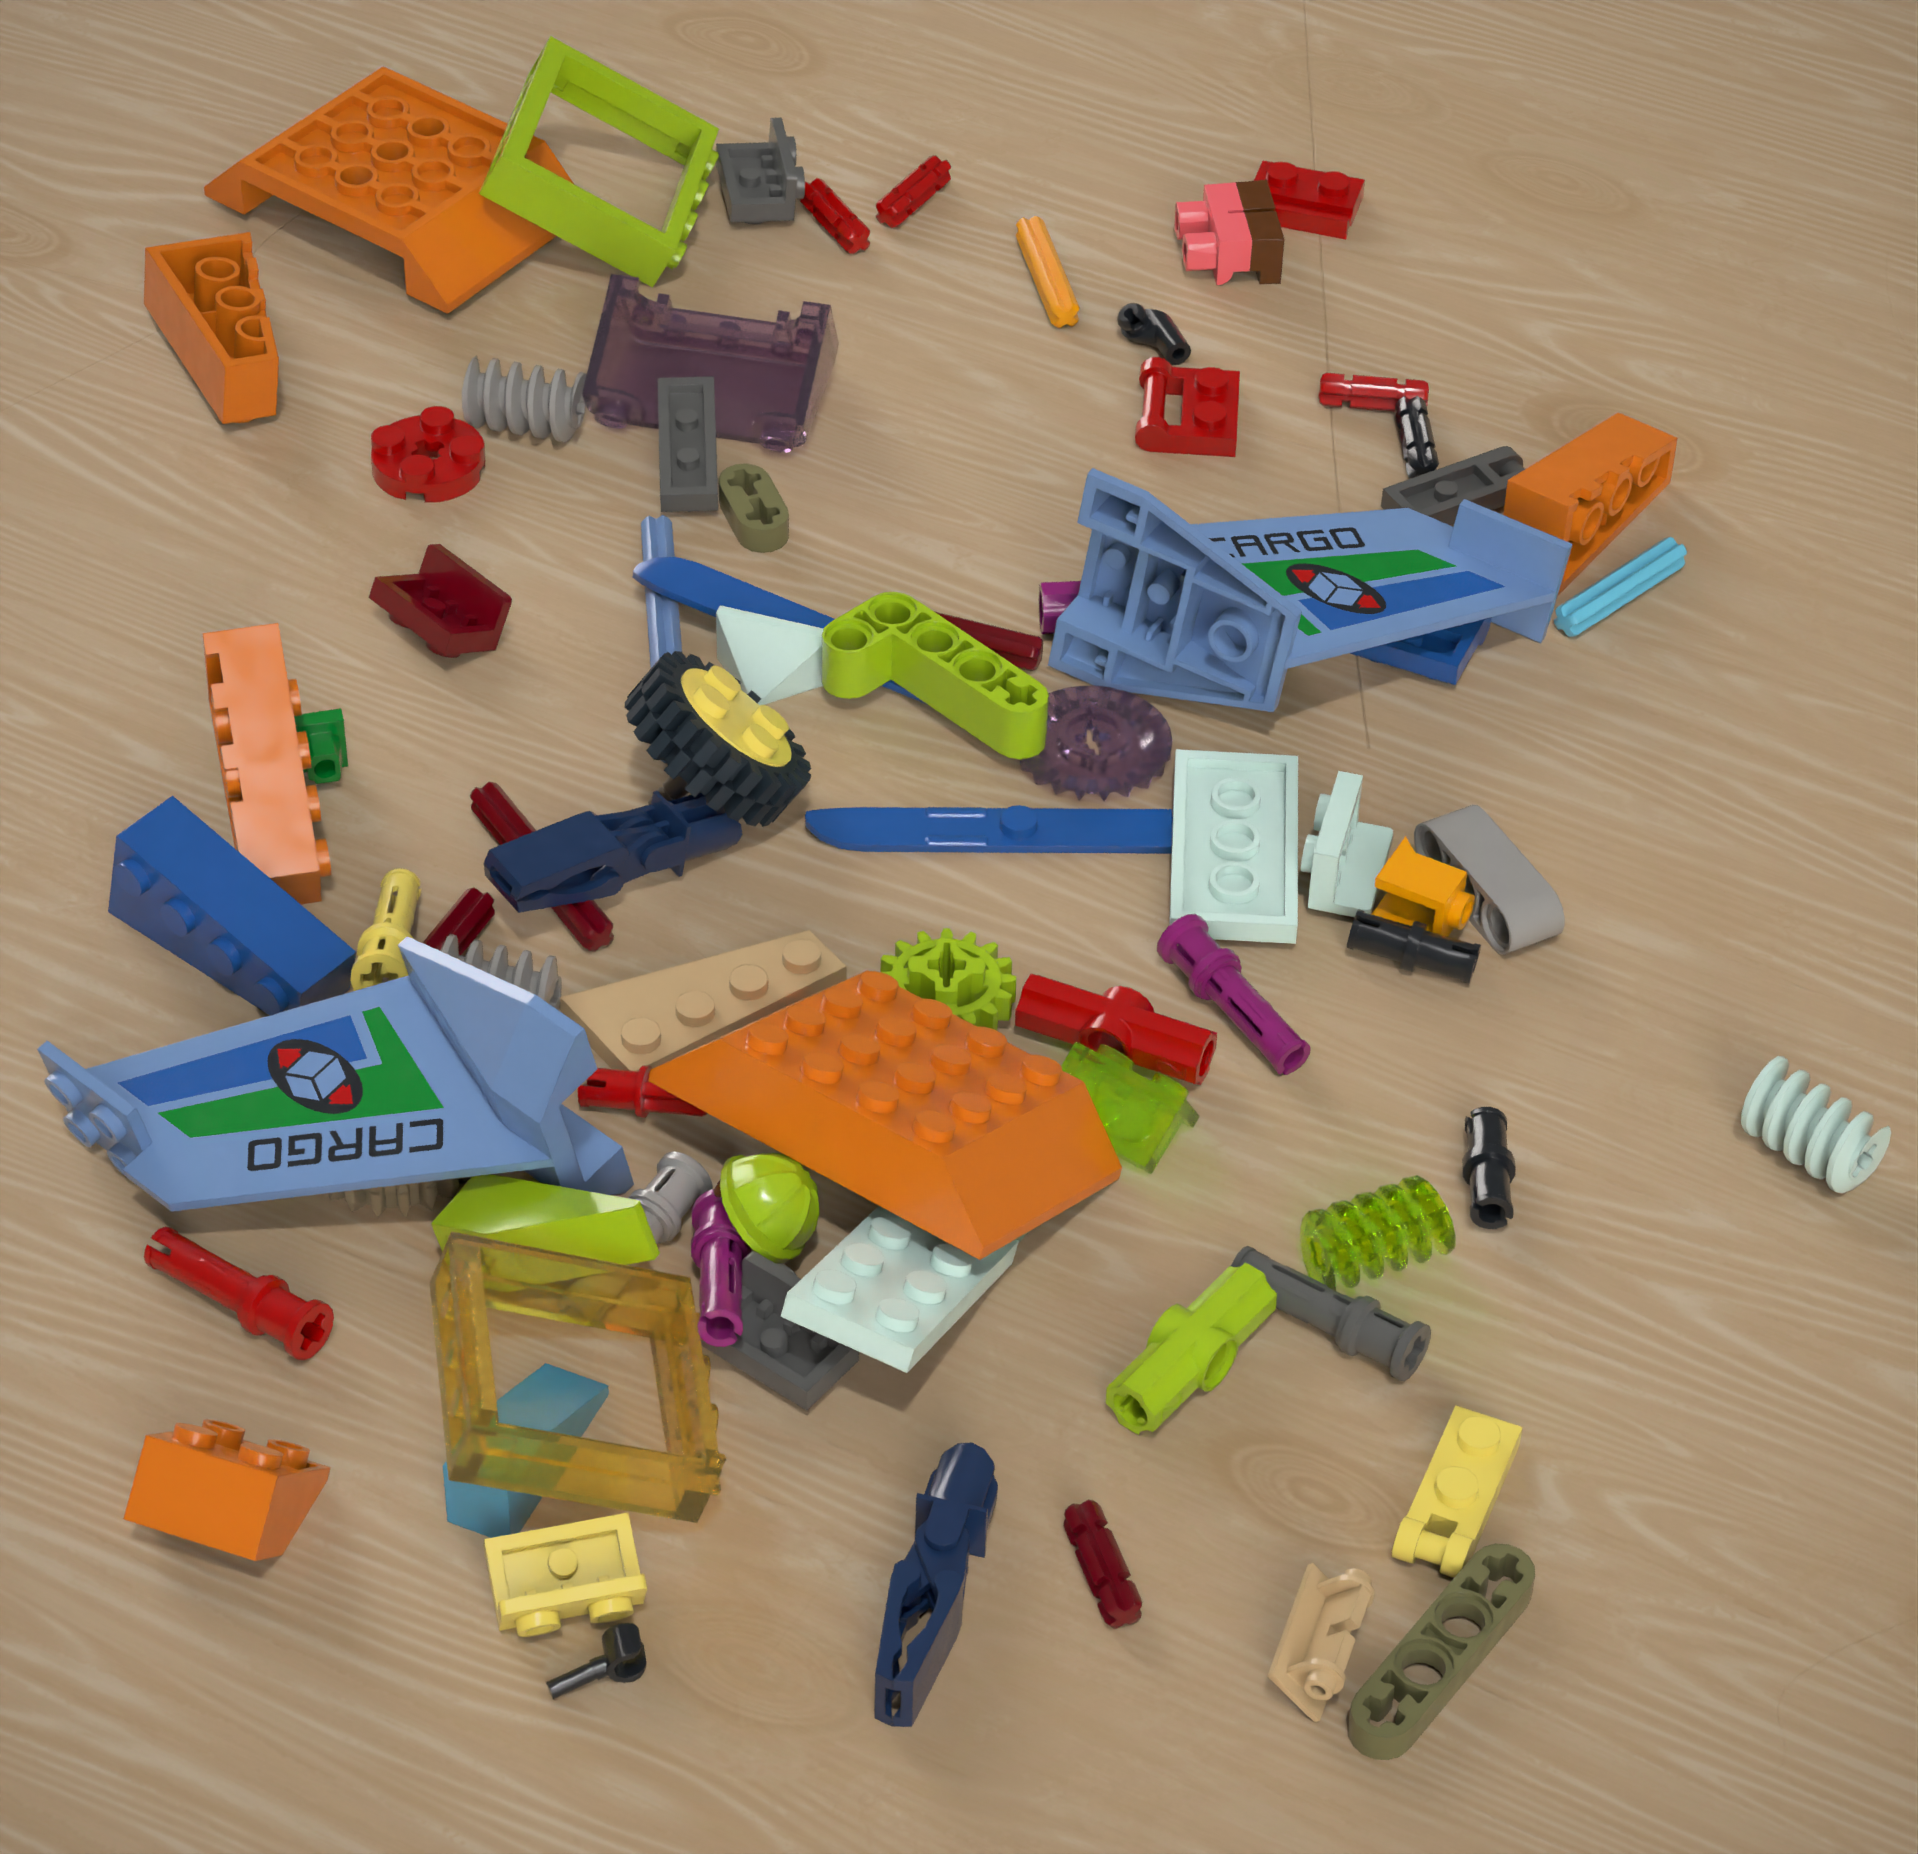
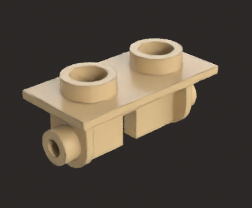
(1318, 1637)

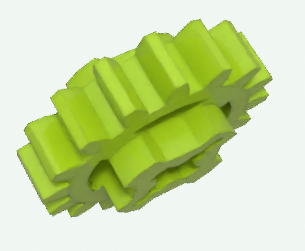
(958, 974)

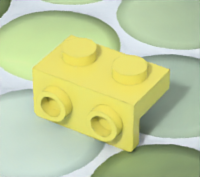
(564, 1574)

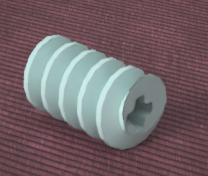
(1811, 1131)

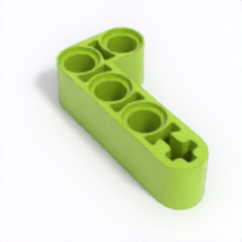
(940, 665)

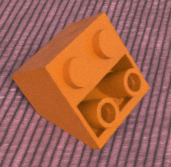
(224, 1489)

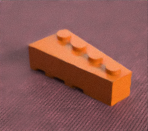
(216, 321)
(1593, 486)
(265, 758)

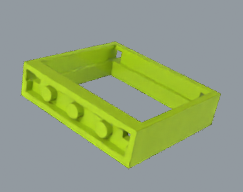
(576, 213)

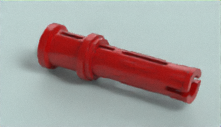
(261, 1303)

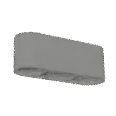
(1511, 897)

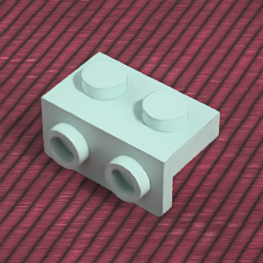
(1345, 853)

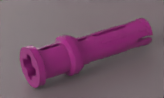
(1217, 976)
(719, 1255)

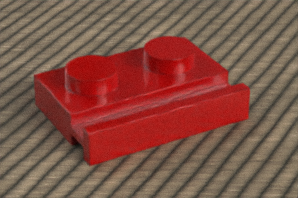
(1312, 198)

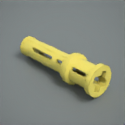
(392, 923)

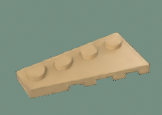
(696, 1002)

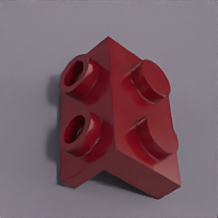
(445, 604)

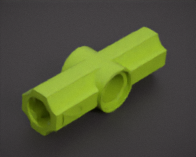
(1191, 1348)

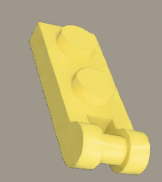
(1458, 1491)

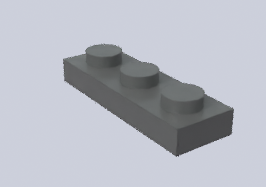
(687, 444)

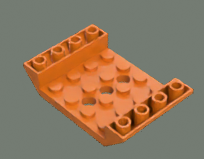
(401, 174)

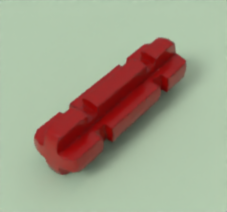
(913, 191)
(835, 216)
(1368, 391)

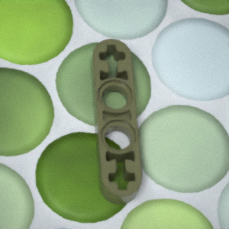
(1436, 1646)

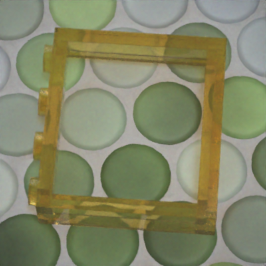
(587, 1293)

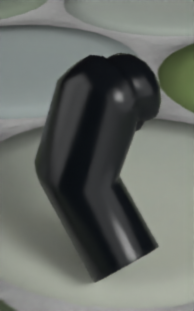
(1155, 330)

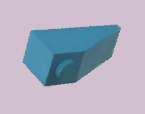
(544, 1401)

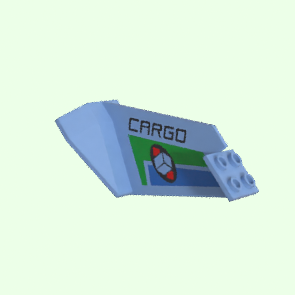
(1239, 602)
(351, 1094)

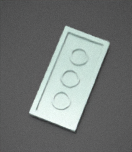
(1236, 844)
(892, 1289)

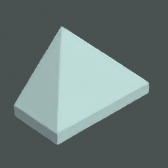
(769, 653)

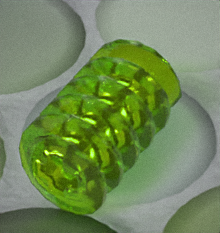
(1374, 1230)

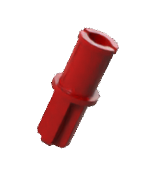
(632, 1092)

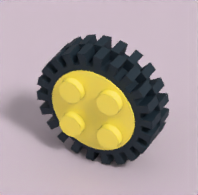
(717, 739)

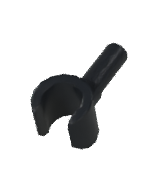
(622, 1661)

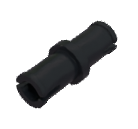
(1413, 946)
(1488, 1168)

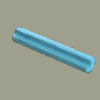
(1620, 587)

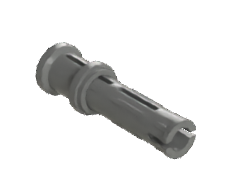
(1355, 1323)

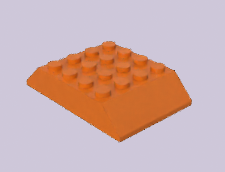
(907, 1110)

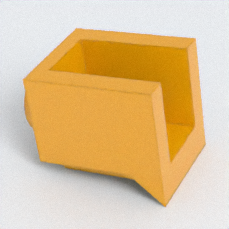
(1423, 892)

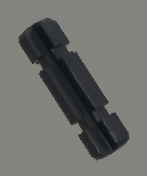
(1416, 436)

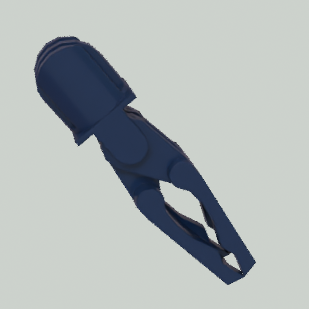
(598, 854)
(948, 1529)

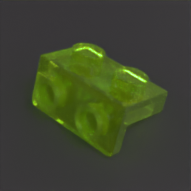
(1135, 1111)

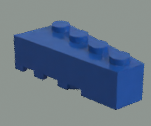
(223, 913)

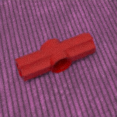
(1119, 1020)

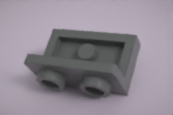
(761, 178)
(778, 1350)

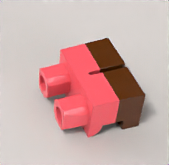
(1232, 232)

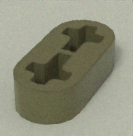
(761, 504)

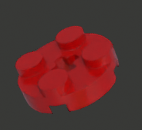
(404, 451)

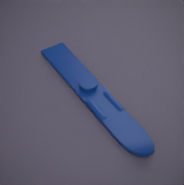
(708, 589)
(994, 829)

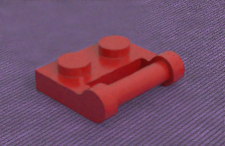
(1207, 413)

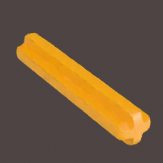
(1047, 272)

